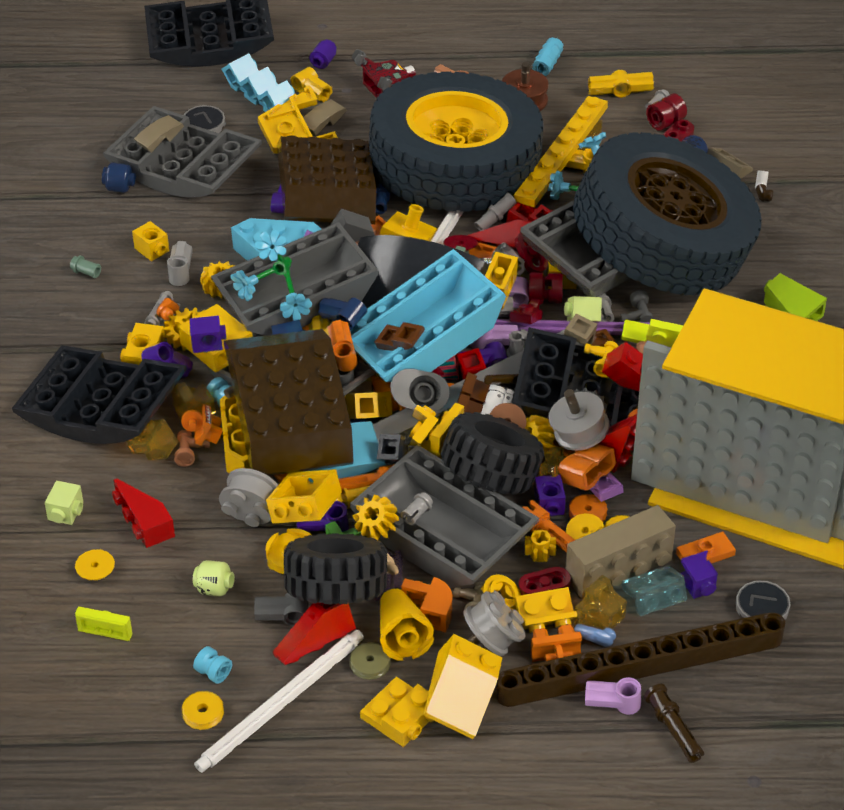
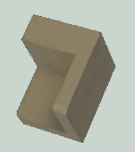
(582, 329)

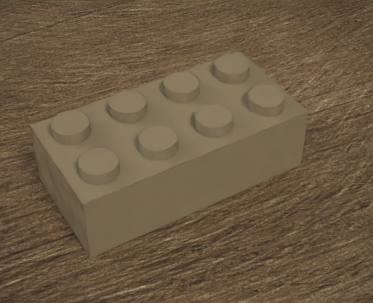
(621, 550)

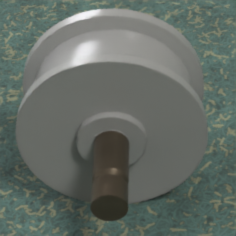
(579, 420)

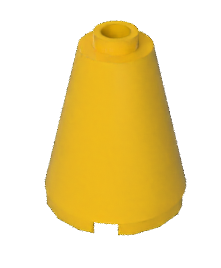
(403, 627)

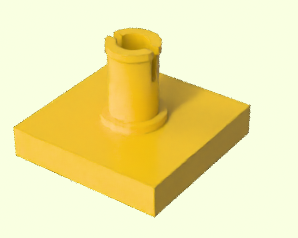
(409, 225)

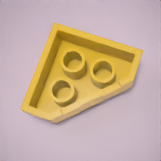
(233, 438)

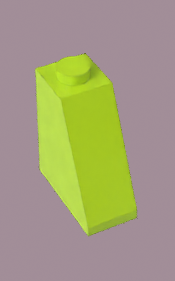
(794, 298)

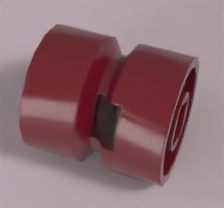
(666, 112)
(537, 287)

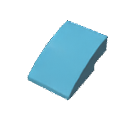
(364, 452)

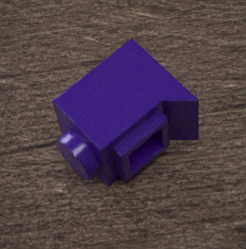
(699, 575)

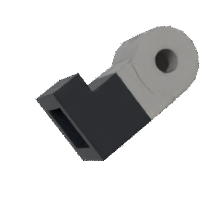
(392, 448)

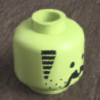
(213, 578)

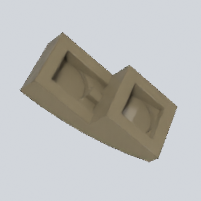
(323, 114)
(155, 133)

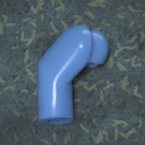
(601, 637)

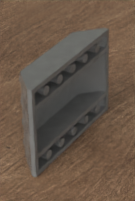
(565, 248)
(321, 267)
(462, 530)

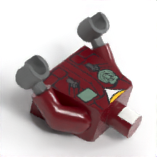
(381, 75)

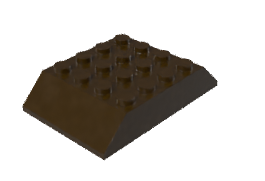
(325, 177)
(290, 402)

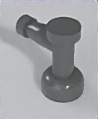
(639, 300)

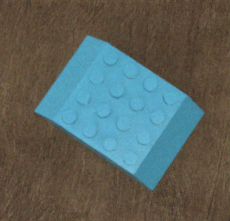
(447, 299)

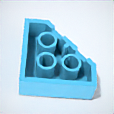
(249, 231)

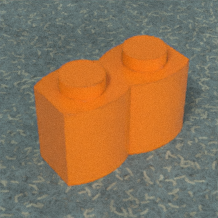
(587, 466)

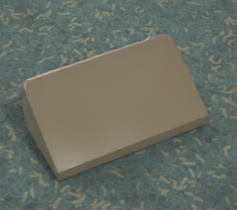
(735, 164)

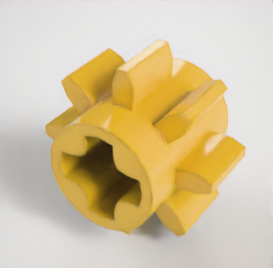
(540, 545)

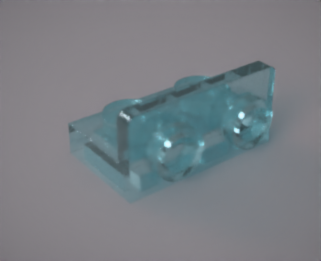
(656, 589)

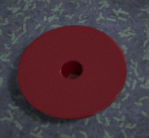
(462, 241)

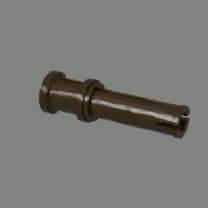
(668, 713)

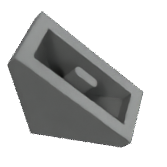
(354, 224)

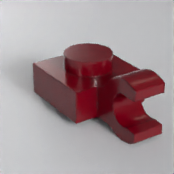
(527, 313)

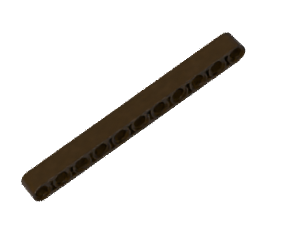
(640, 659)

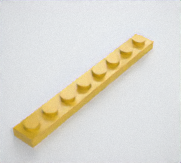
(561, 151)

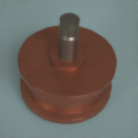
(530, 82)

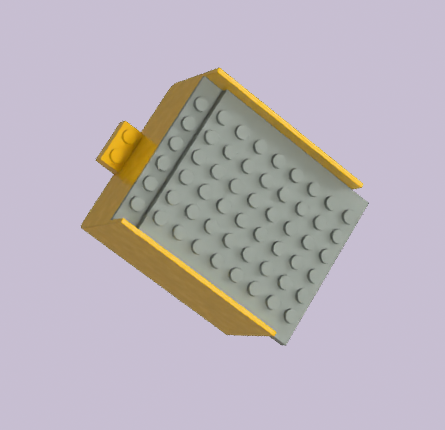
(747, 425)

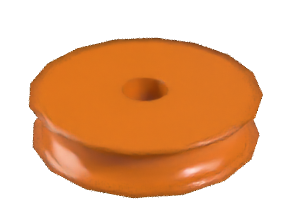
(590, 502)

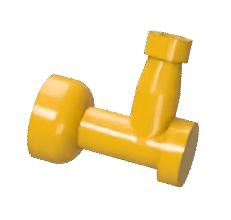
(600, 351)

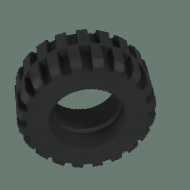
(492, 453)
(335, 568)

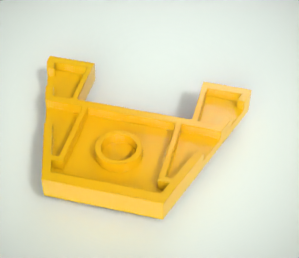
(287, 119)

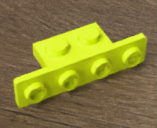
(657, 331)

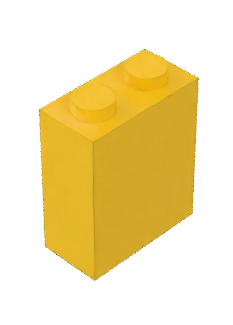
(234, 330)

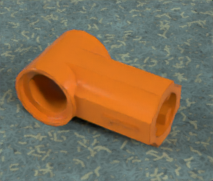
(342, 345)

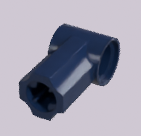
(348, 311)

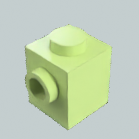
(584, 306)
(64, 502)

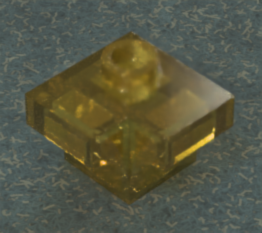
(191, 398)
(154, 441)
(601, 605)

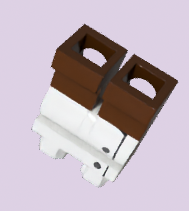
(480, 397)

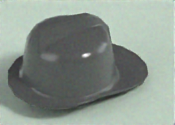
(419, 388)

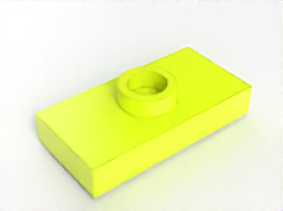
(103, 623)

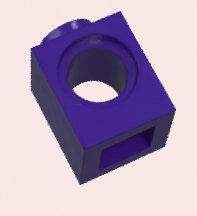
(207, 334)
(550, 494)

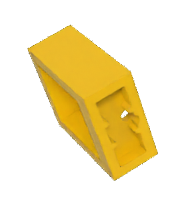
(302, 500)

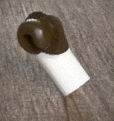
(760, 186)

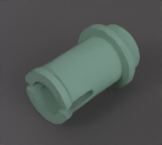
(84, 266)

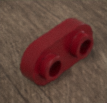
(680, 130)
(530, 256)
(544, 580)

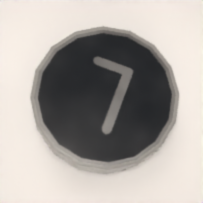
(206, 117)
(762, 598)

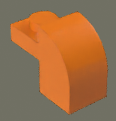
(432, 599)

